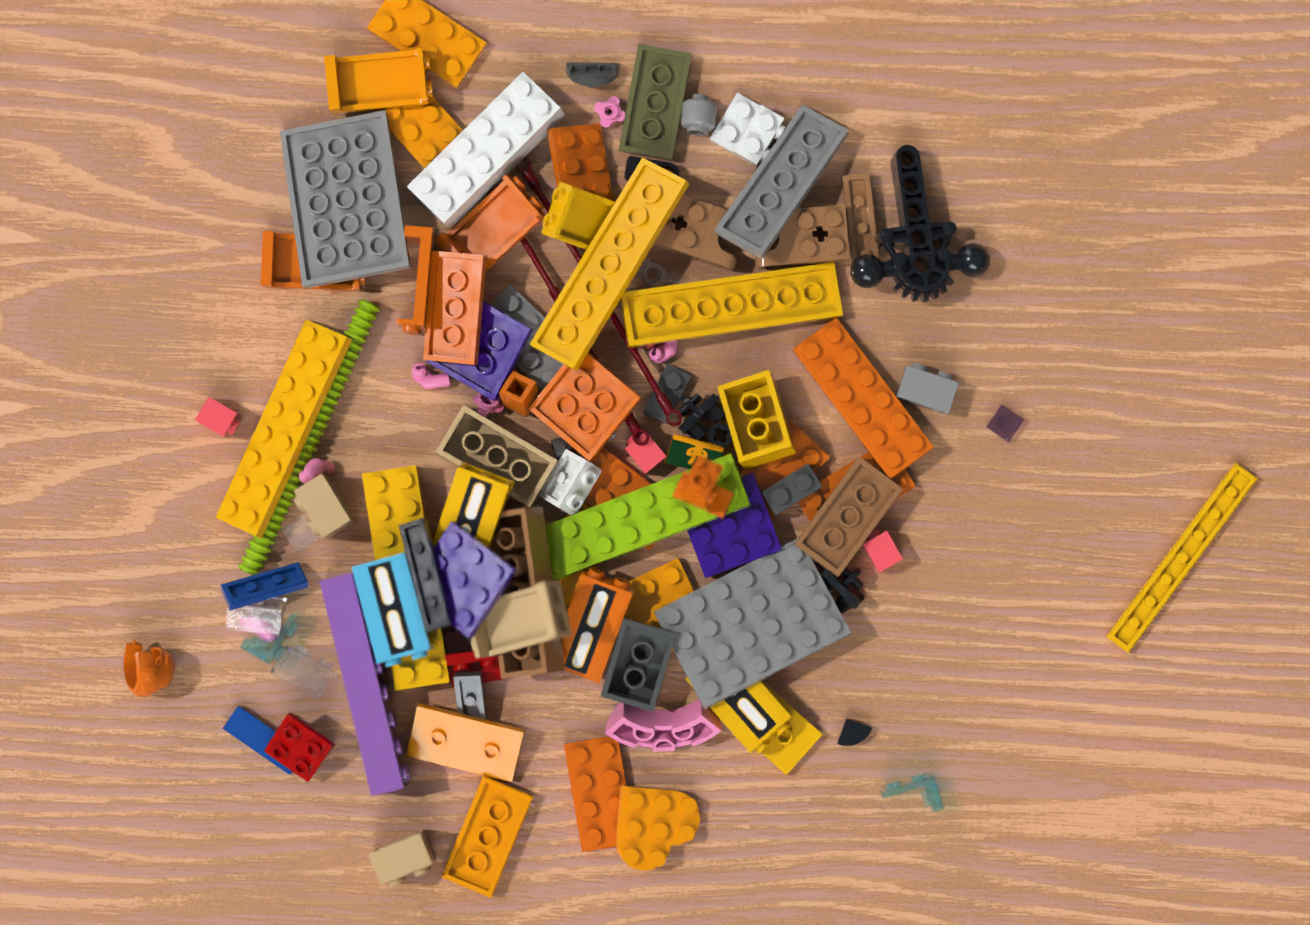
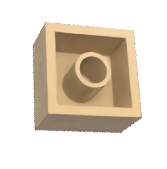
(323, 506)
(401, 858)

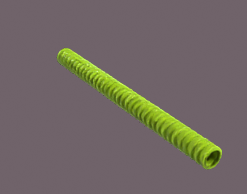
(357, 332)

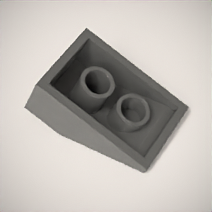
(638, 664)

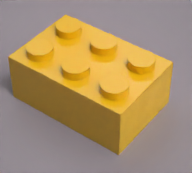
(756, 419)

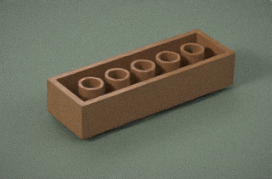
(524, 544)

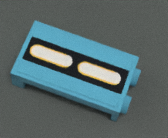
(391, 610)

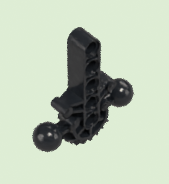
(869, 271)

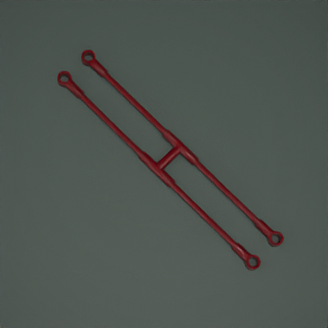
(554, 292)

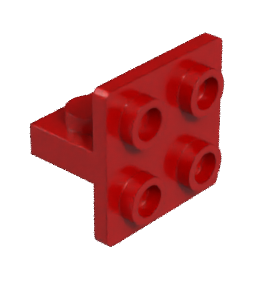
(461, 658)
(299, 747)

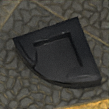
(853, 733)

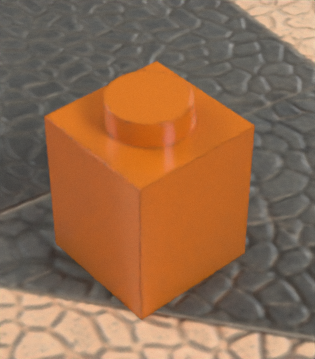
(519, 393)

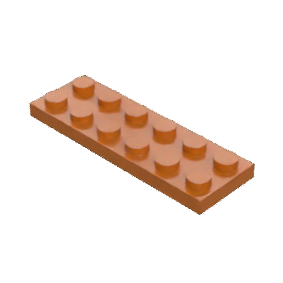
(863, 398)

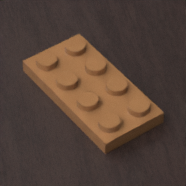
(848, 516)

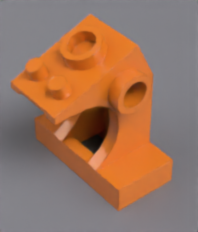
(700, 488)

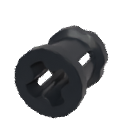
(722, 427)

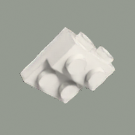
(748, 130)

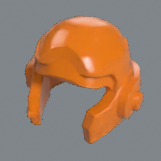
(145, 670)

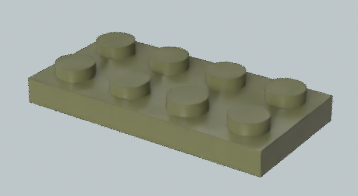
(655, 102)

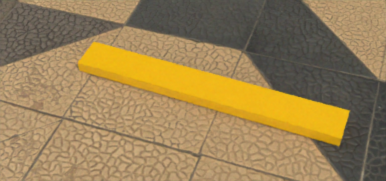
(1181, 557)

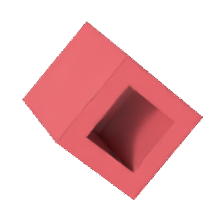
(218, 418)
(645, 456)
(881, 550)

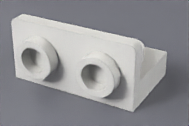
(570, 482)

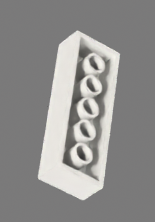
(486, 151)

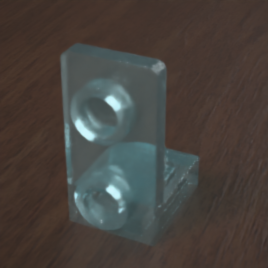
(259, 647)
(929, 796)

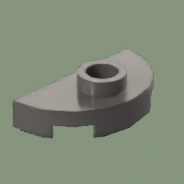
(592, 74)

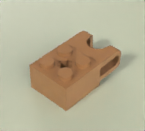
(699, 237)
(800, 248)

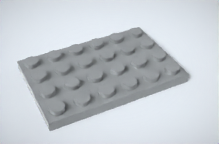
(345, 199)
(752, 623)

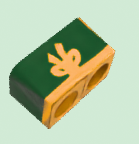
(685, 450)

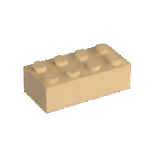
(496, 450)

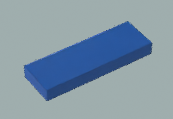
(264, 586)
(252, 733)

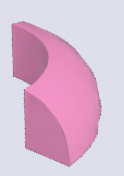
(662, 728)

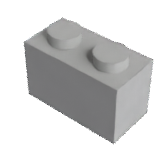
(927, 389)

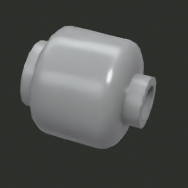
(698, 115)

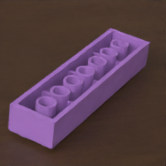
(365, 687)

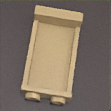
(523, 620)

